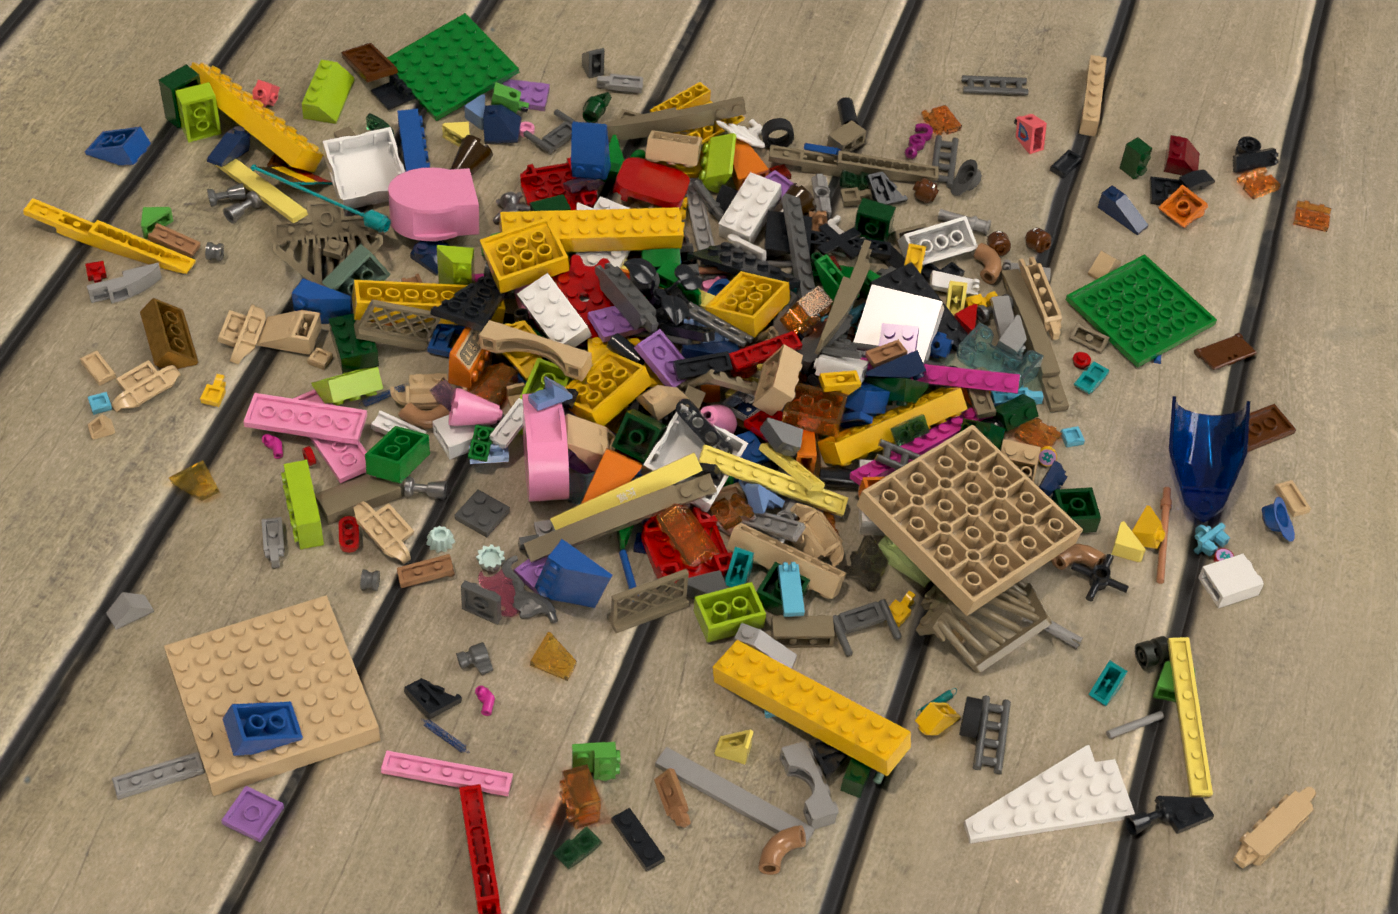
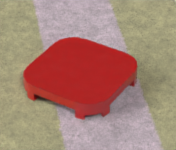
(548, 182)
(651, 183)
(666, 559)

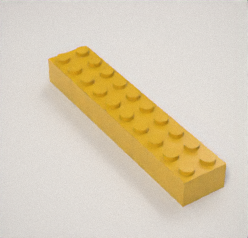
(259, 120)
(607, 228)
(812, 707)

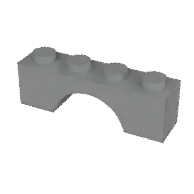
(799, 763)

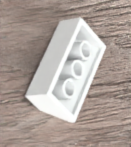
(941, 240)

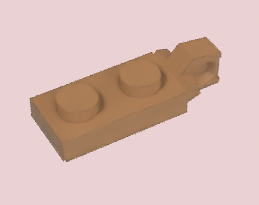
(673, 797)

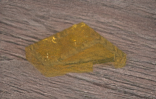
(196, 481)
(553, 658)

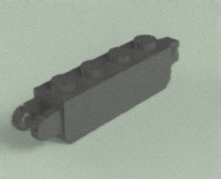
(627, 298)
(810, 343)

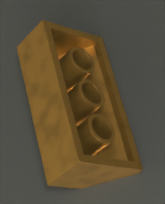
(168, 335)

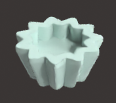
(440, 539)
(490, 558)

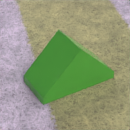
(155, 215)

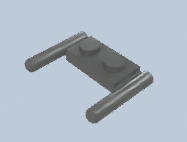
(556, 137)
(847, 349)
(862, 618)

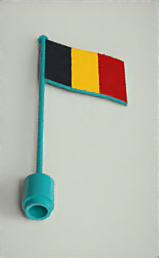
(296, 177)

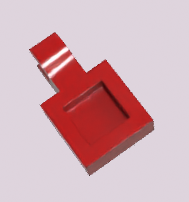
(96, 271)

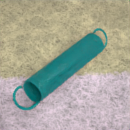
(943, 698)

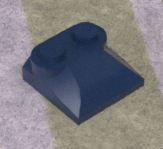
(426, 254)
(1053, 479)

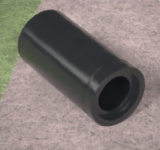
(846, 110)
(624, 348)
(837, 477)

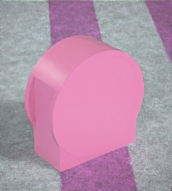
(433, 204)
(545, 452)

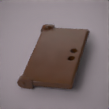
(1225, 352)

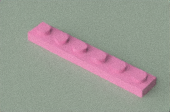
(446, 773)

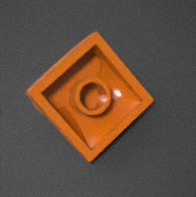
(1183, 206)

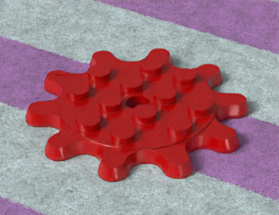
(583, 281)

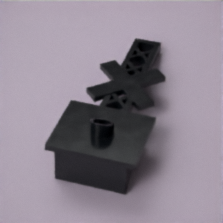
(848, 242)

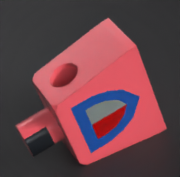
(1030, 132)

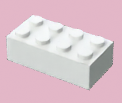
(750, 208)
(554, 312)

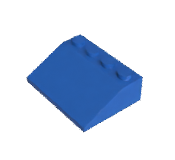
(572, 577)

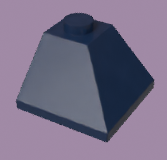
(500, 125)

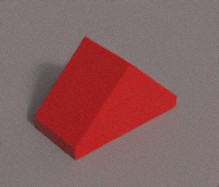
(967, 317)

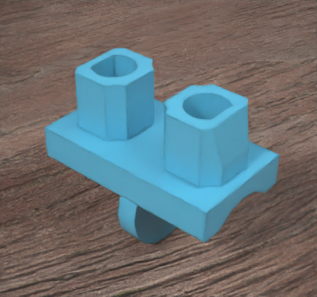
(1207, 536)

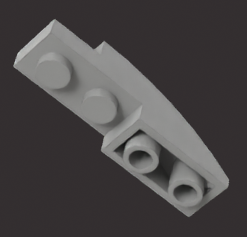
(132, 283)

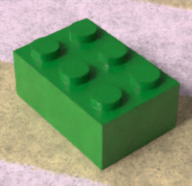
(397, 454)

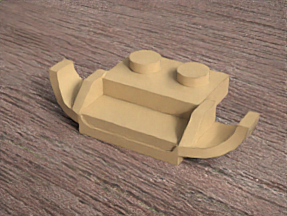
(242, 332)
(143, 384)
(418, 391)
(385, 529)
(819, 536)

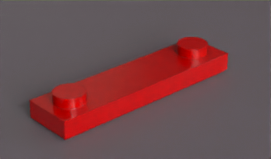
(762, 351)

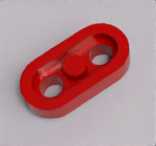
(348, 536)

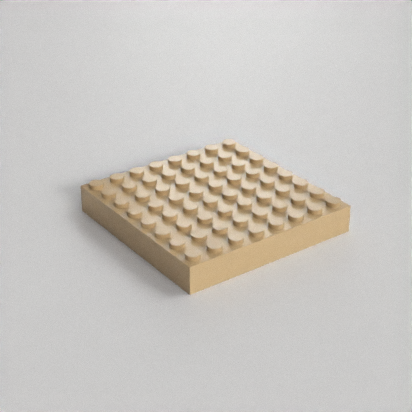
(969, 519)
(266, 659)

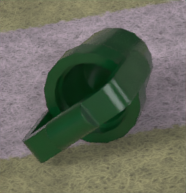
(595, 107)

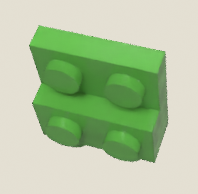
(600, 757)

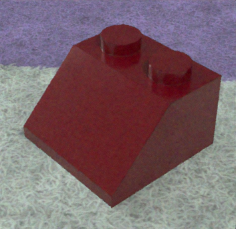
(1181, 156)

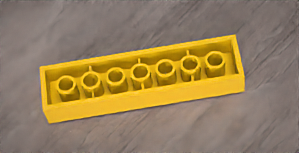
(408, 294)
(863, 439)

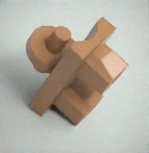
(818, 219)

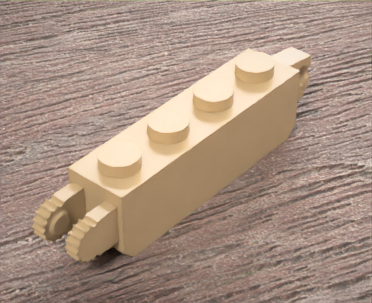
(1042, 296)
(1276, 828)

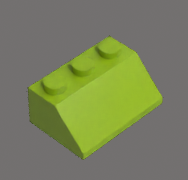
(717, 161)
(455, 265)
(349, 386)

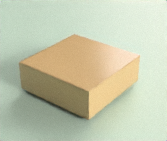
(320, 358)

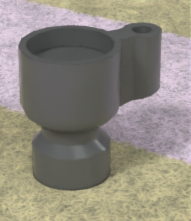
(478, 656)

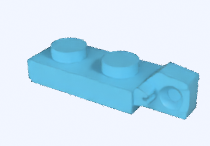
(1001, 397)

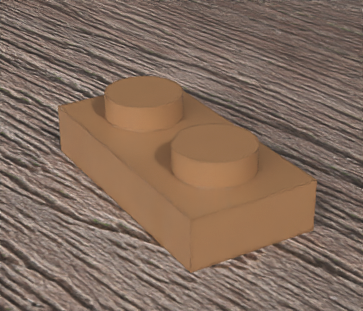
(885, 353)

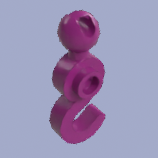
(917, 141)

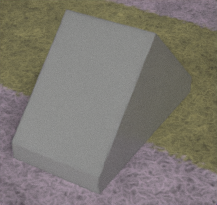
(128, 609)

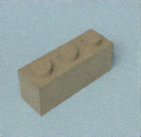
(803, 631)

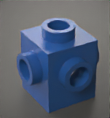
(945, 345)

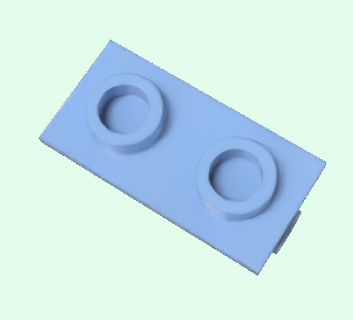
(495, 455)

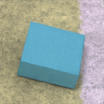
(99, 403)
(1072, 436)

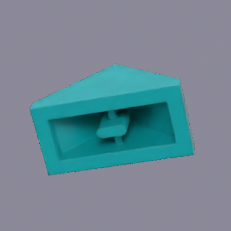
(739, 567)
(1108, 683)

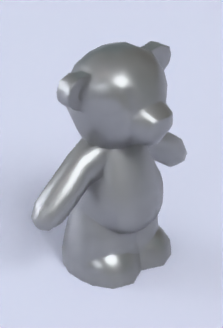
(510, 203)

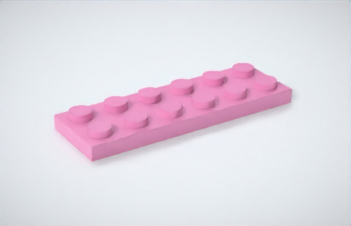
(305, 418)
(343, 458)

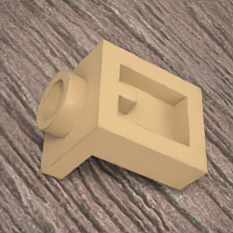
(514, 392)

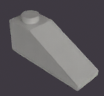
(765, 644)

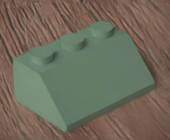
(357, 266)

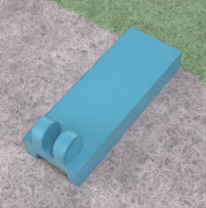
(791, 590)

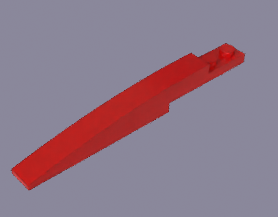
(479, 850)

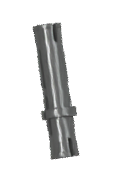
(713, 207)

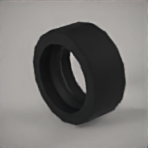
(777, 124)
(971, 717)

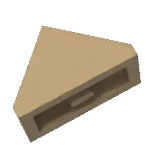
(1103, 265)

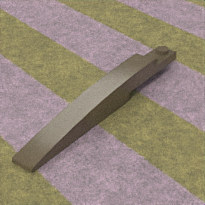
(675, 120)
(852, 162)
(846, 296)
(1036, 339)
(621, 516)

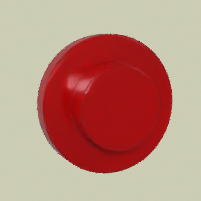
(1081, 360)

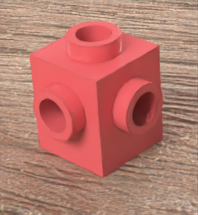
(265, 93)

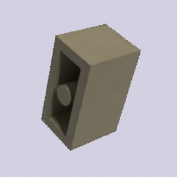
(847, 137)

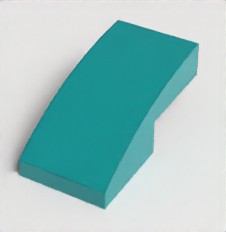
(1092, 378)

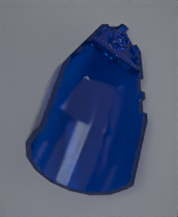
(1207, 457)

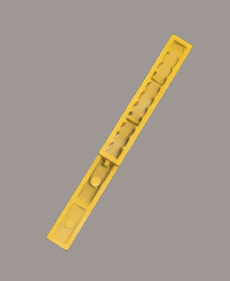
(108, 238)

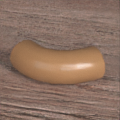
(991, 263)
(421, 418)
(1079, 554)
(779, 846)

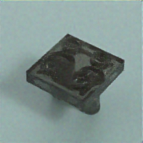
(867, 563)

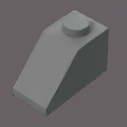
(1013, 338)

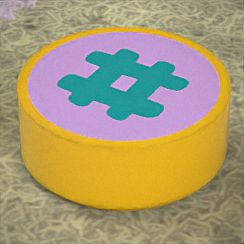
(1047, 456)

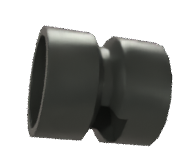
(1152, 652)

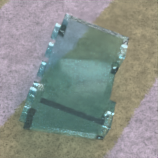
(978, 352)

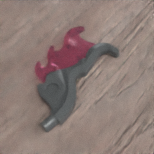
(514, 597)

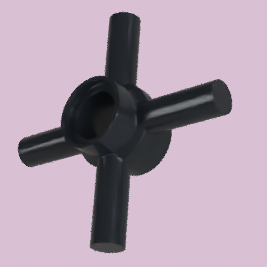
(1099, 577)

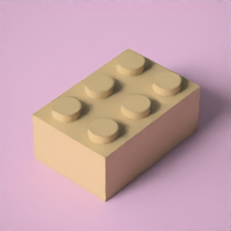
(673, 148)
(778, 380)

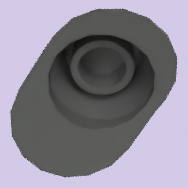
(966, 178)

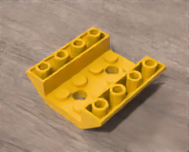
(696, 96)

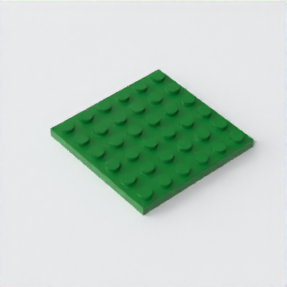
(452, 66)
(1141, 310)

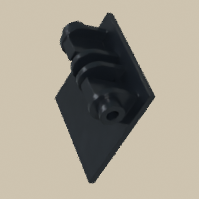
(393, 93)

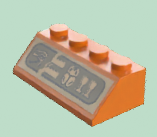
(466, 359)

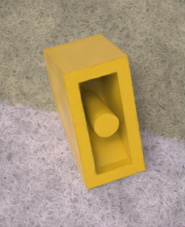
(1149, 529)
(936, 718)

